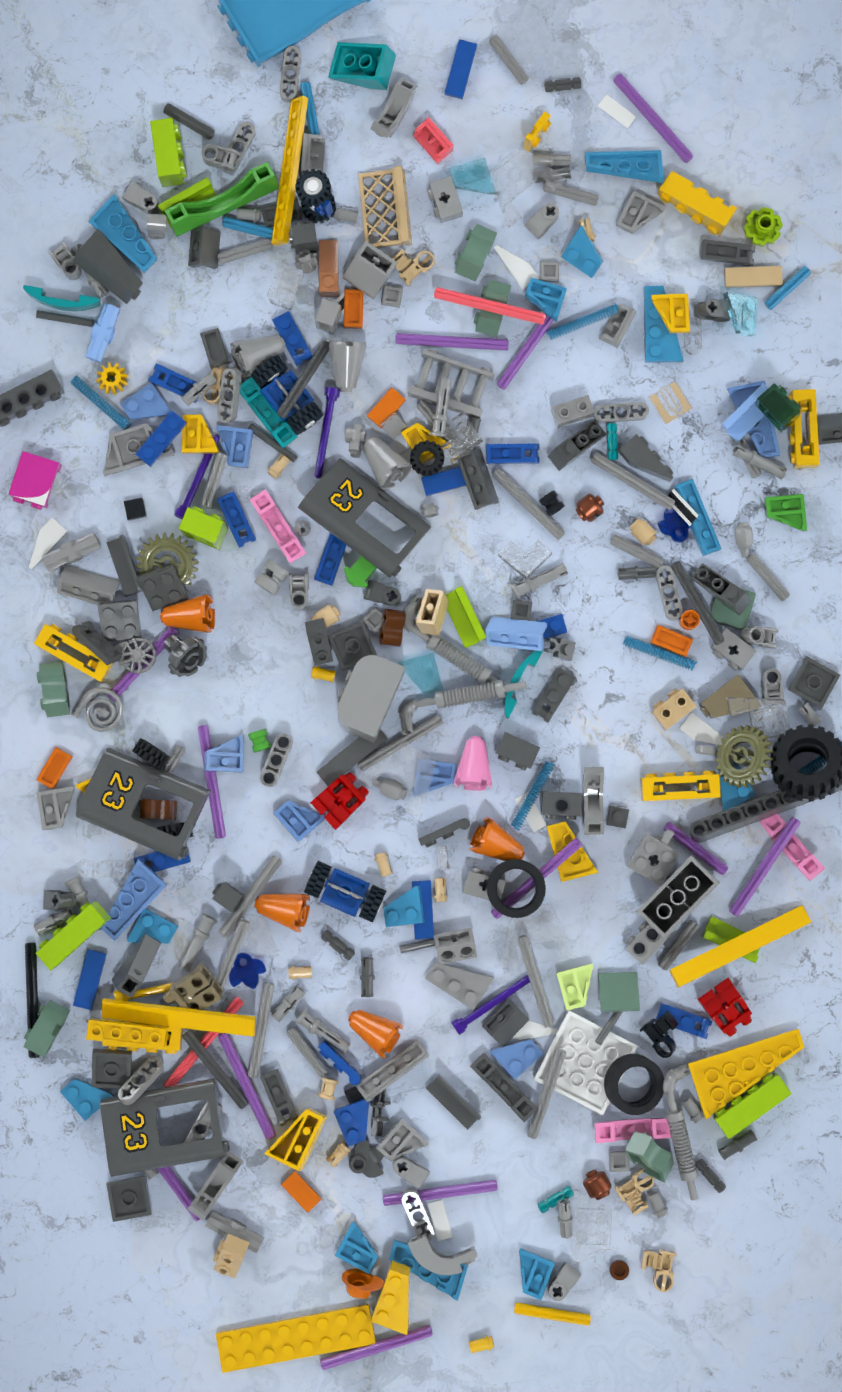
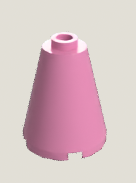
(474, 766)

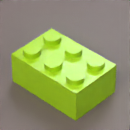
(168, 152)
(203, 528)

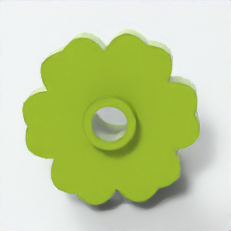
(759, 234)

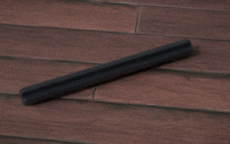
(31, 988)

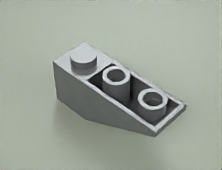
(576, 445)
(642, 458)
(721, 589)
(136, 966)

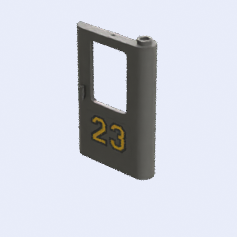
(341, 500)
(116, 792)
(133, 1130)

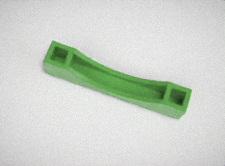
(191, 215)

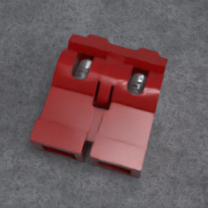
(346, 795)
(729, 1014)

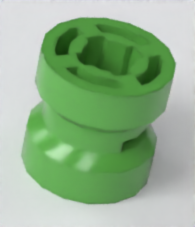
(259, 740)

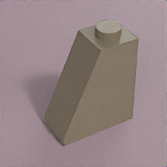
(716, 703)

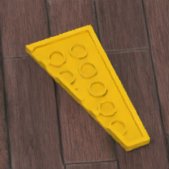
(734, 1071)

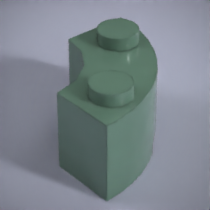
(477, 248)
(487, 321)
(52, 680)
(47, 1027)
(650, 1156)

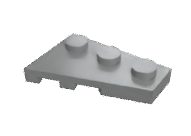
(459, 983)

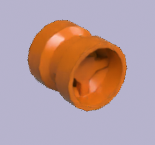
(692, 619)

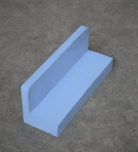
(745, 416)
(516, 633)

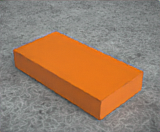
(353, 309)
(386, 407)
(671, 641)
(54, 768)
(301, 1191)

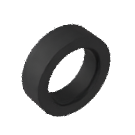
(533, 905)
(613, 1076)

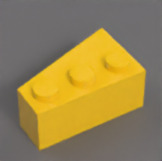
(298, 1141)
(393, 1301)

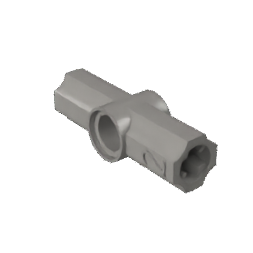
(71, 552)
(203, 1118)
(226, 1226)

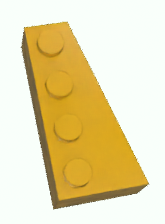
(696, 203)

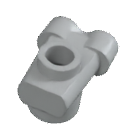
(355, 437)

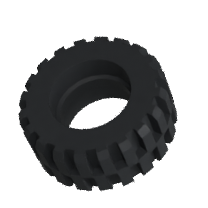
(807, 740)

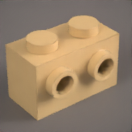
(432, 612)
(673, 709)
(230, 1255)

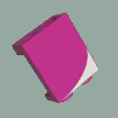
(34, 480)

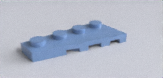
(763, 433)
(134, 897)

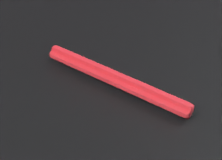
(489, 305)
(206, 1040)

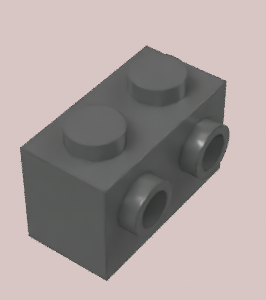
(303, 237)
(517, 750)

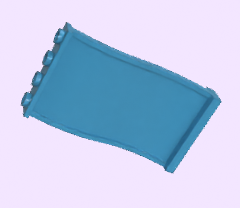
(274, 25)

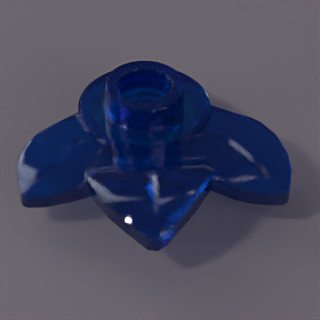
(672, 523)
(247, 974)

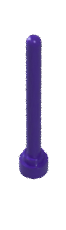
(331, 396)
(180, 512)
(461, 1024)

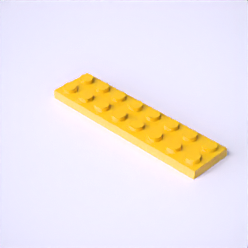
(295, 1338)

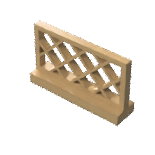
(400, 202)

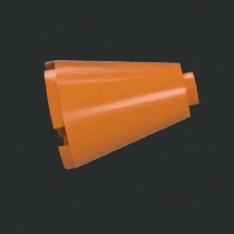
(190, 614)
(495, 842)
(284, 909)
(376, 1031)

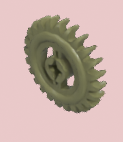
(168, 544)
(754, 766)

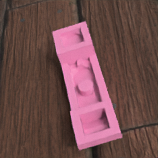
(277, 526)
(794, 850)
(623, 1129)

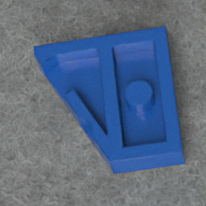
(353, 1121)

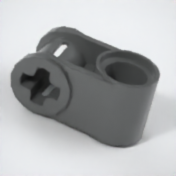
(713, 310)
(378, 593)
(58, 900)

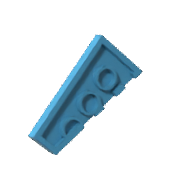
(627, 164)
(123, 234)
(659, 343)
(446, 1283)

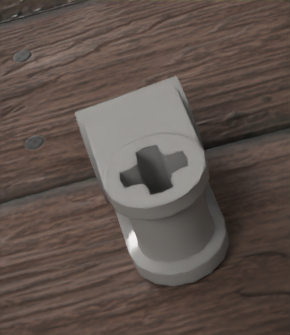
(221, 158)
(139, 198)
(540, 222)
(156, 226)
(63, 258)
(299, 587)
(762, 636)
(771, 689)
(413, 1173)
(565, 1279)

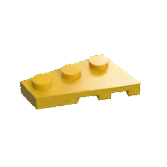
(577, 864)

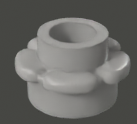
(430, 510)

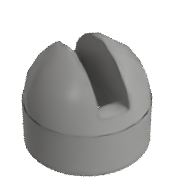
(306, 526)

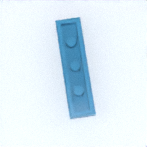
(701, 526)

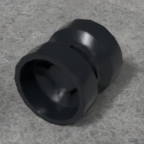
(551, 503)

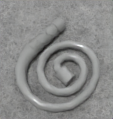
(104, 712)

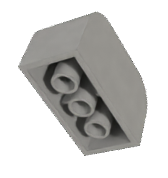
(368, 696)
(678, 896)

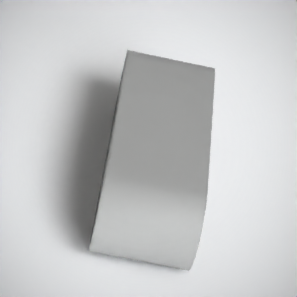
(269, 767)

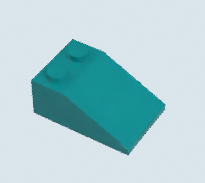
(363, 65)

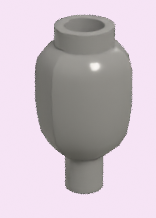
(744, 538)
(391, 789)

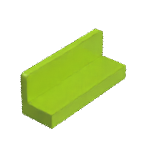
(197, 192)
(464, 618)
(721, 932)

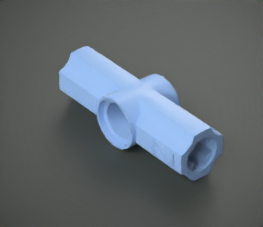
(102, 333)

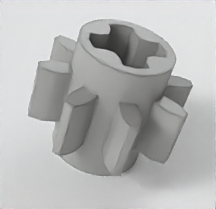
(306, 261)

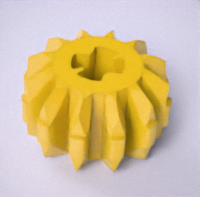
(107, 372)

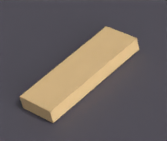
(753, 276)

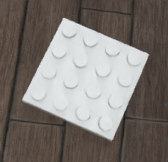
(584, 1062)

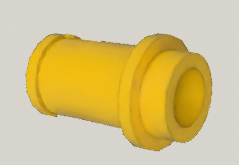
(323, 674)
(481, 1344)

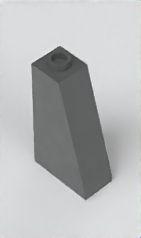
(108, 267)

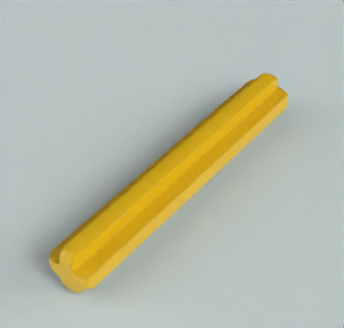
(552, 1314)

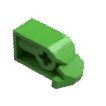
(359, 573)

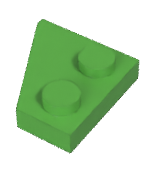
(787, 510)

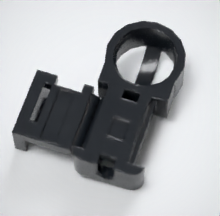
(657, 1031)

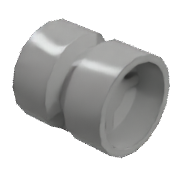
(271, 577)

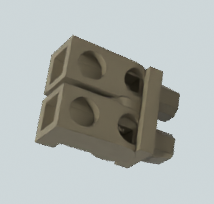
(195, 990)

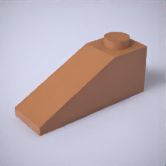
(328, 268)

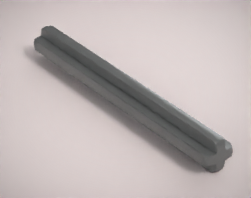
(303, 380)
(697, 603)
(215, 1069)

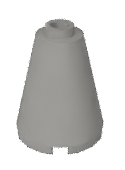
(253, 352)
(346, 362)
(385, 463)

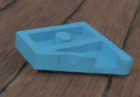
(546, 297)
(405, 909)
(154, 926)
(84, 1097)
(357, 1250)

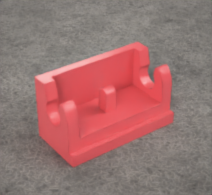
(433, 140)

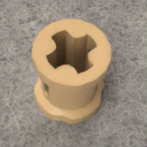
(328, 1088)

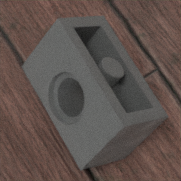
(318, 641)
(572, 800)
(227, 896)

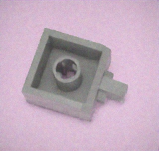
(649, 847)

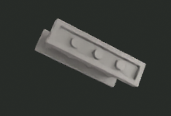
(454, 404)

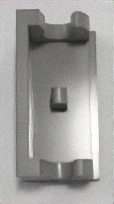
(312, 152)
(618, 325)

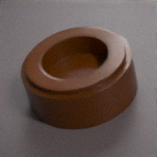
(619, 1269)

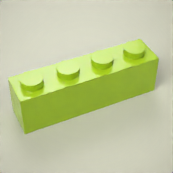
(73, 935)
(752, 1105)

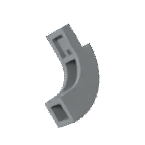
(395, 108)
(593, 800)
(215, 1185)
(436, 1262)

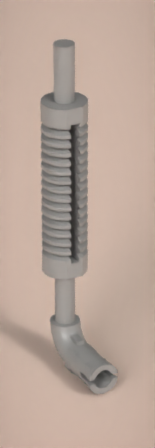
(443, 649)
(455, 697)
(679, 1131)

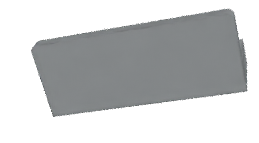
(87, 586)

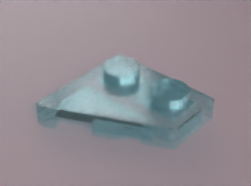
(473, 177)
(742, 313)
(423, 673)

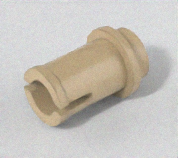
(588, 229)
(278, 466)
(383, 864)
(440, 890)
(299, 972)
(339, 1153)

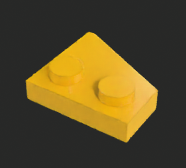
(542, 125)
(673, 311)
(418, 433)
(197, 436)

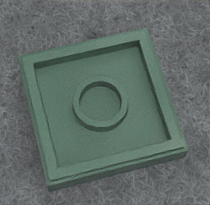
(726, 616)
(619, 992)

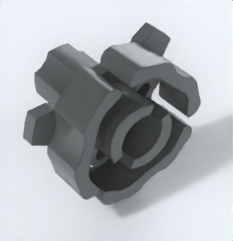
(185, 655)

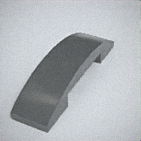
(349, 758)
(504, 1087)

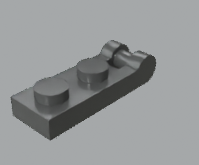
(727, 252)
(96, 643)
(554, 694)
(445, 832)
(278, 1096)

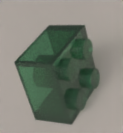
(778, 407)

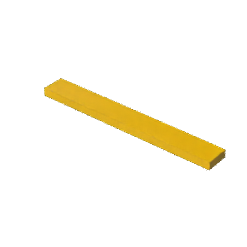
(289, 171)
(740, 946)
(178, 1017)

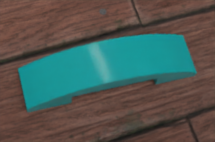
(85, 302)
(278, 429)
(531, 660)

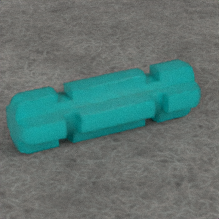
(612, 441)
(552, 1201)

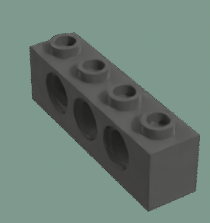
(30, 389)

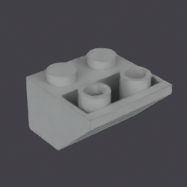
(370, 270)

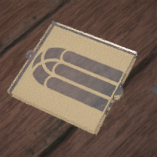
(670, 402)

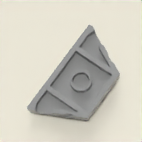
(124, 446)

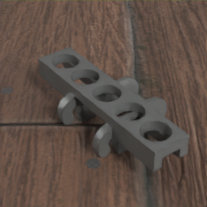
(377, 1122)

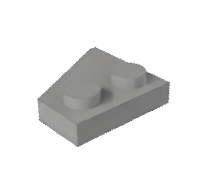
(638, 212)
(54, 806)
(400, 1141)

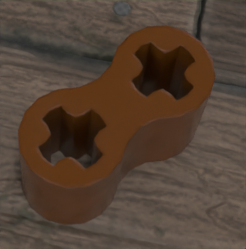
(392, 627)
(158, 809)

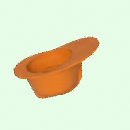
(360, 1284)

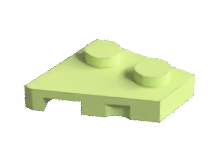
(575, 985)

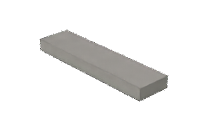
(392, 1070)

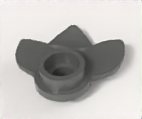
(370, 1158)

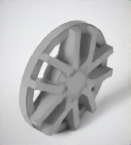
(138, 655)

